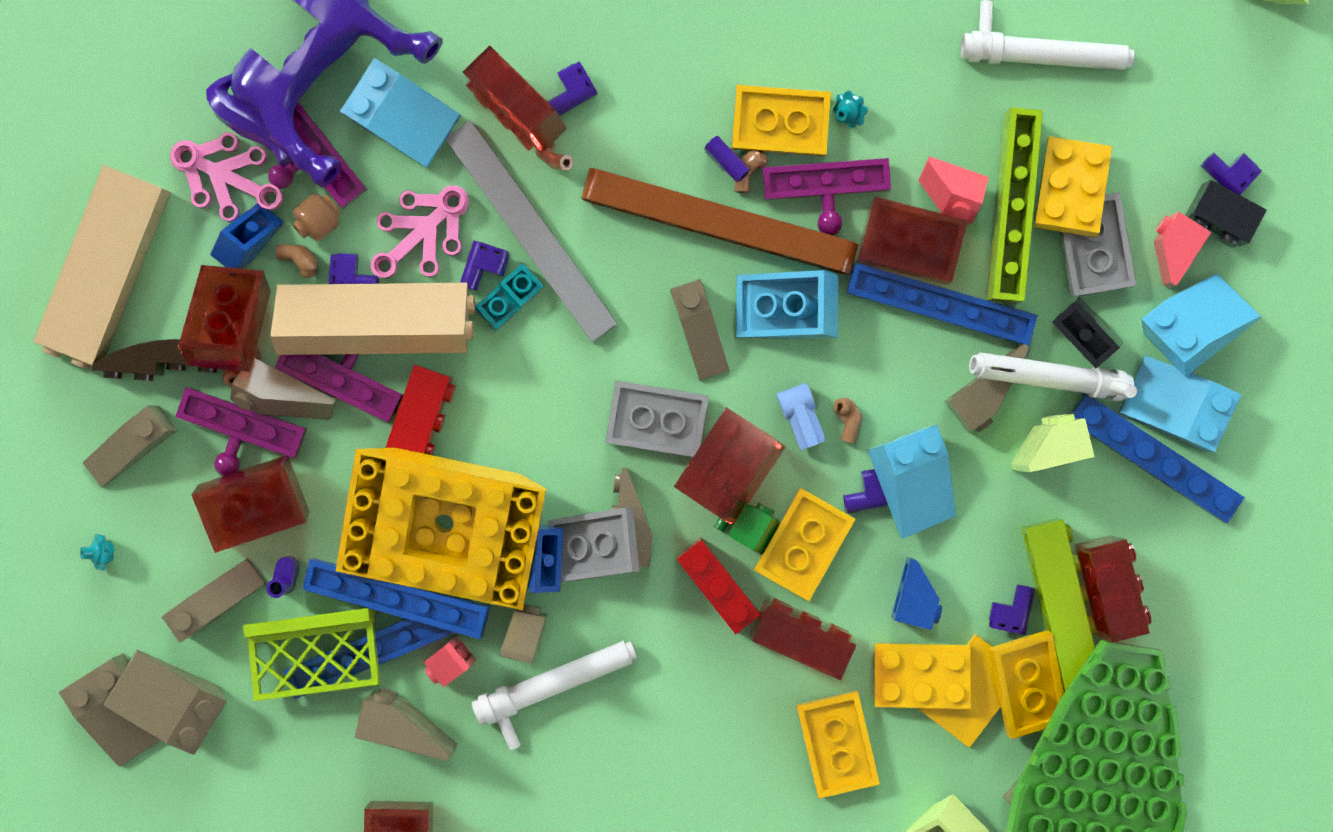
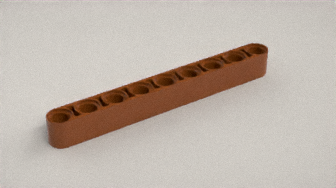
(719, 221)

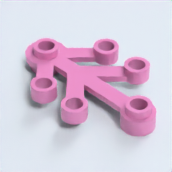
(221, 173)
(424, 229)

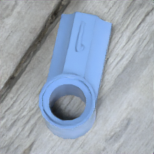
(799, 409)

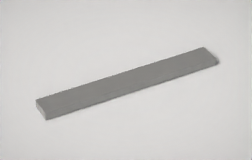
(531, 231)

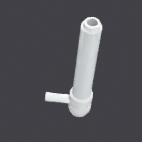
(996, 48)
(1096, 382)
(508, 700)

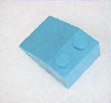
(400, 113)
(787, 305)
(1198, 323)
(1181, 406)
(915, 479)

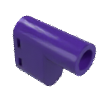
(576, 88)
(726, 159)
(1234, 177)
(483, 260)
(345, 270)
(869, 499)
(284, 574)
(1015, 614)

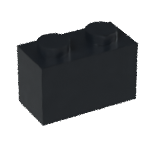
(1226, 214)
(1087, 332)

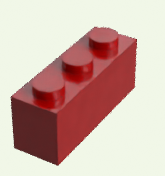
(421, 411)
(718, 586)

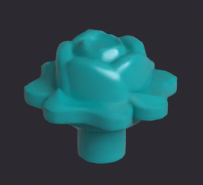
(850, 109)
(99, 552)

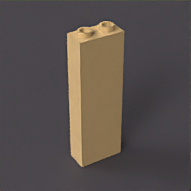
(101, 267)
(372, 318)

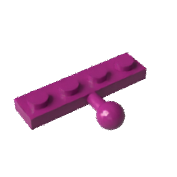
(827, 181)
(344, 187)
(342, 382)
(239, 425)

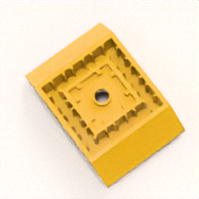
(395, 533)

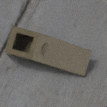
(629, 498)

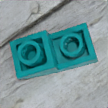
(508, 297)

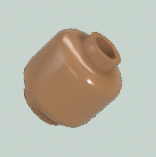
(316, 217)

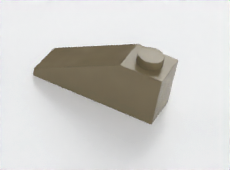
(699, 329)
(278, 394)
(981, 398)
(129, 444)
(213, 600)
(524, 634)

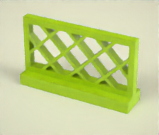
(305, 627)

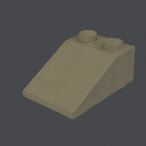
(166, 701)
(400, 725)
(111, 731)

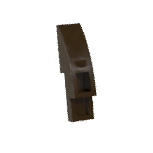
(145, 360)

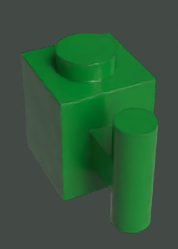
(753, 527)

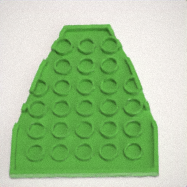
(1106, 752)

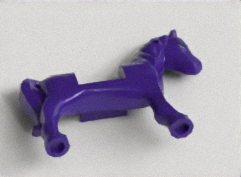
(267, 97)

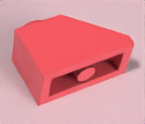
(953, 188)
(1177, 246)
(449, 662)

